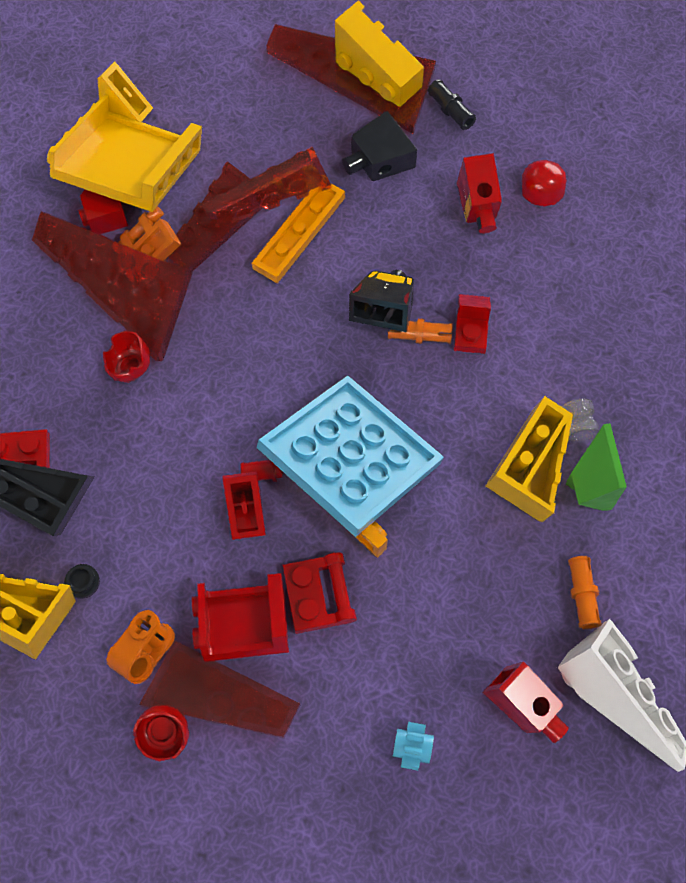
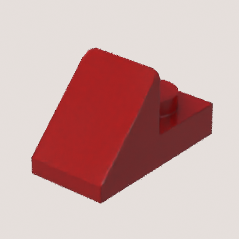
(472, 323)

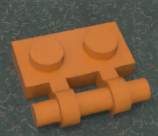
(157, 236)

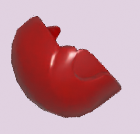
(543, 183)
(127, 357)
(161, 732)

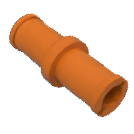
(424, 331)
(584, 592)

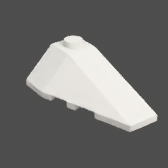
(607, 680)

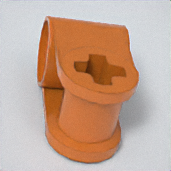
(139, 649)

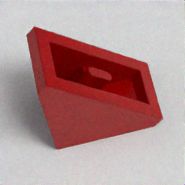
(244, 505)

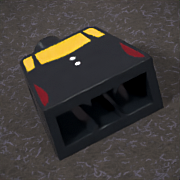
(383, 300)

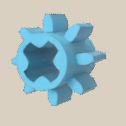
(413, 746)

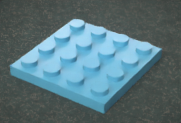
(350, 454)

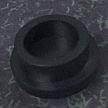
(83, 580)

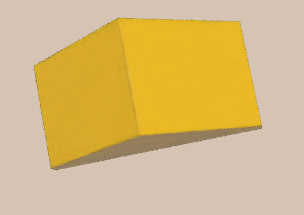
(123, 94)

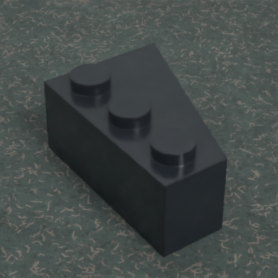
(41, 494)

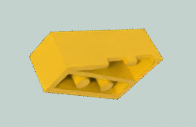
(374, 57)
(533, 461)
(31, 613)

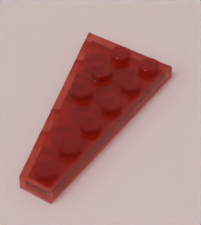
(316, 57)
(123, 281)

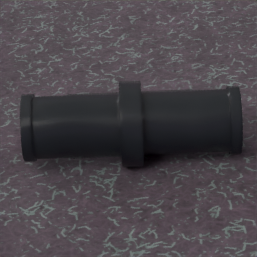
(451, 104)

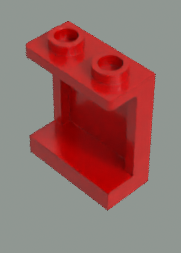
(241, 621)

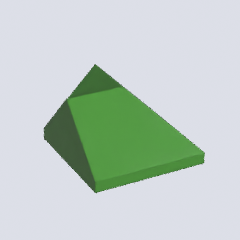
(599, 473)

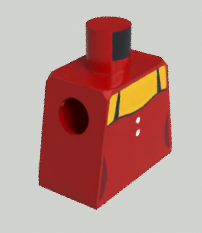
(480, 191)

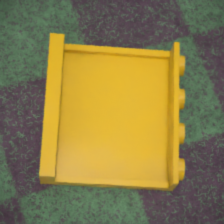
(122, 156)

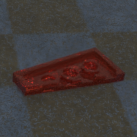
(267, 189)
(218, 694)

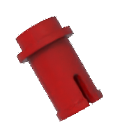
(265, 469)

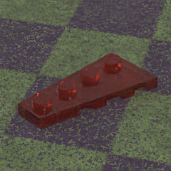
(200, 236)

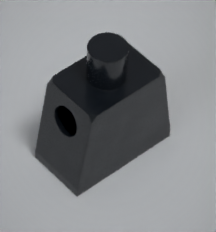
(380, 149)

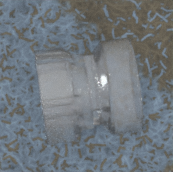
(582, 425)

